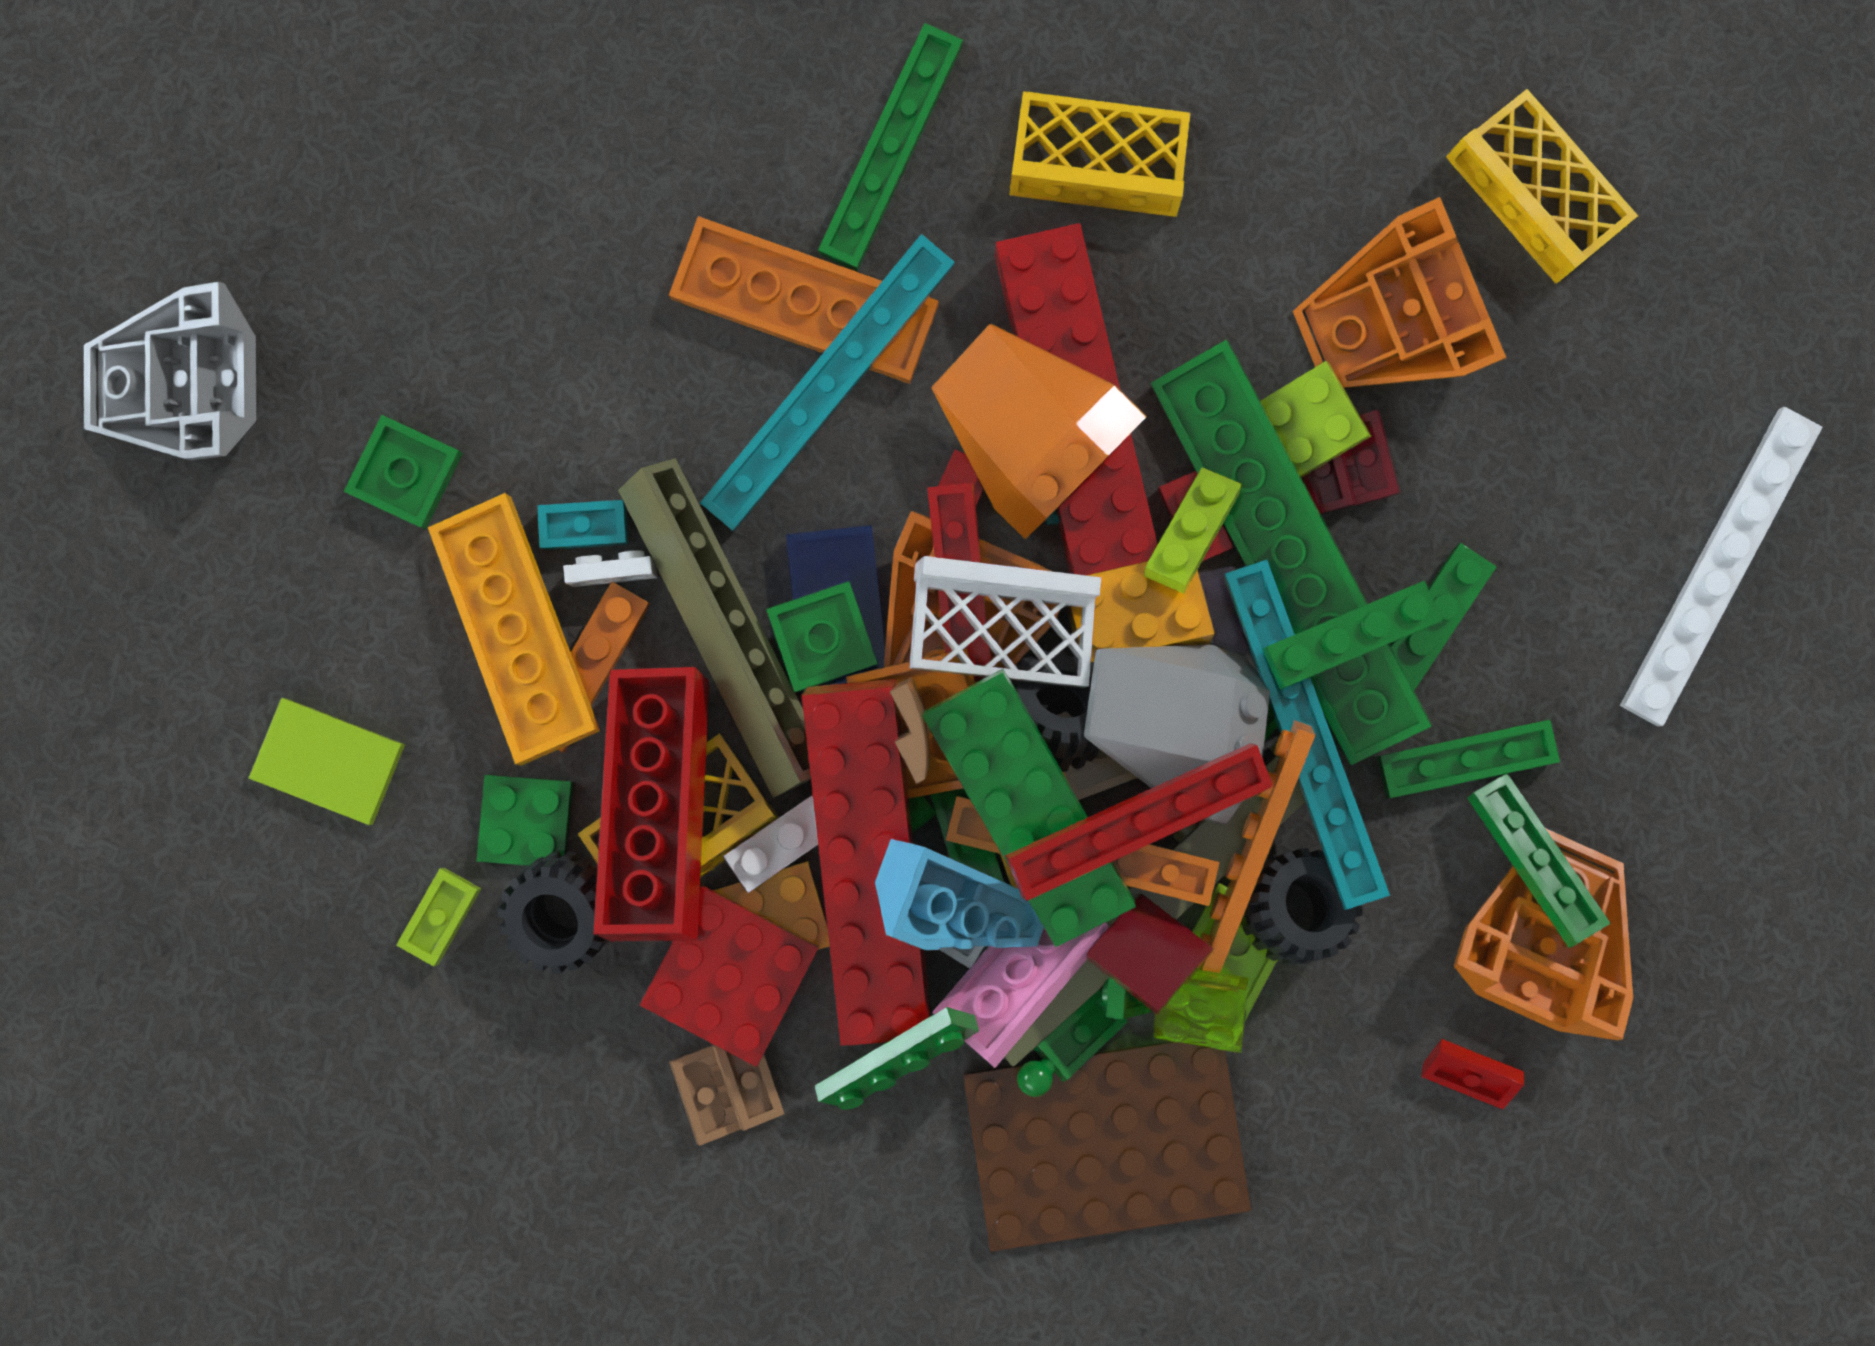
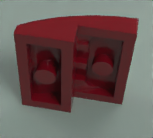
(1357, 475)
(1149, 954)

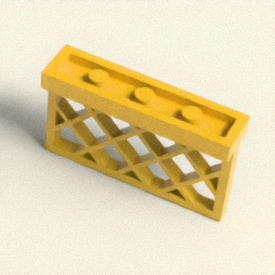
(1102, 186)
(1520, 203)
(724, 836)

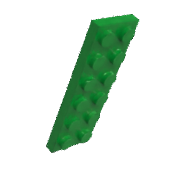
(1022, 796)

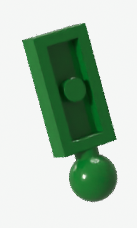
(1069, 1046)

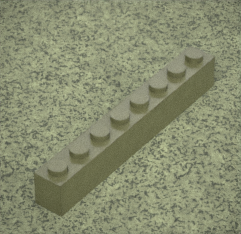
(721, 622)

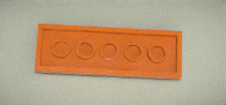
(787, 294)

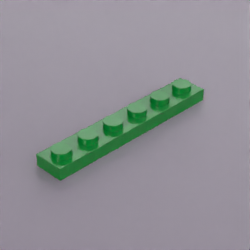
(890, 147)

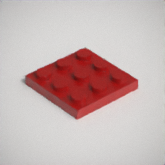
(732, 979)

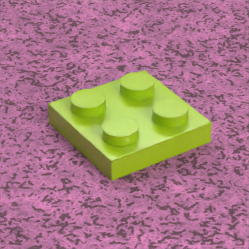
(1315, 419)

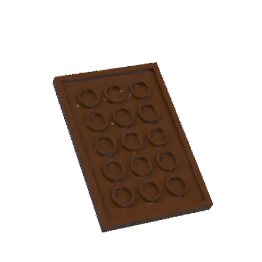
(1110, 1150)

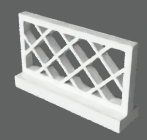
(1009, 583)

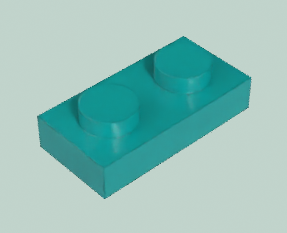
(582, 525)

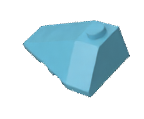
(948, 904)

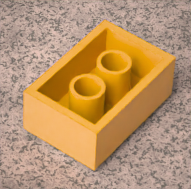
(1145, 612)

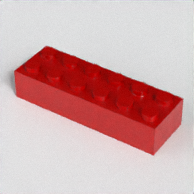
(652, 805)

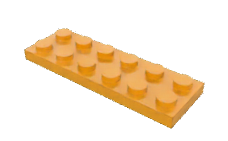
(513, 629)

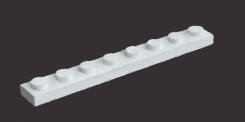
(1721, 566)

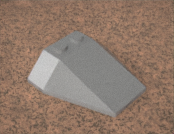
(176, 375)
(1174, 709)

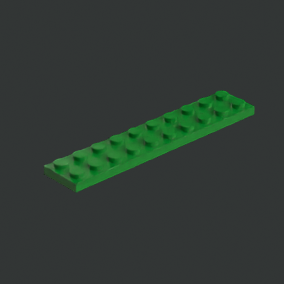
(1277, 521)

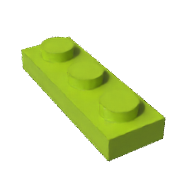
(1192, 530)

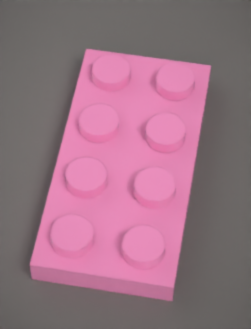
(1013, 987)

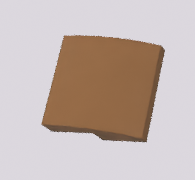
(914, 741)
(724, 1093)

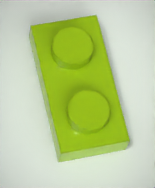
(438, 917)

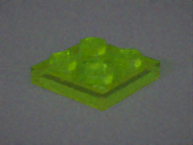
(1206, 1012)

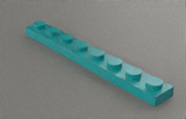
(828, 382)
(1322, 775)

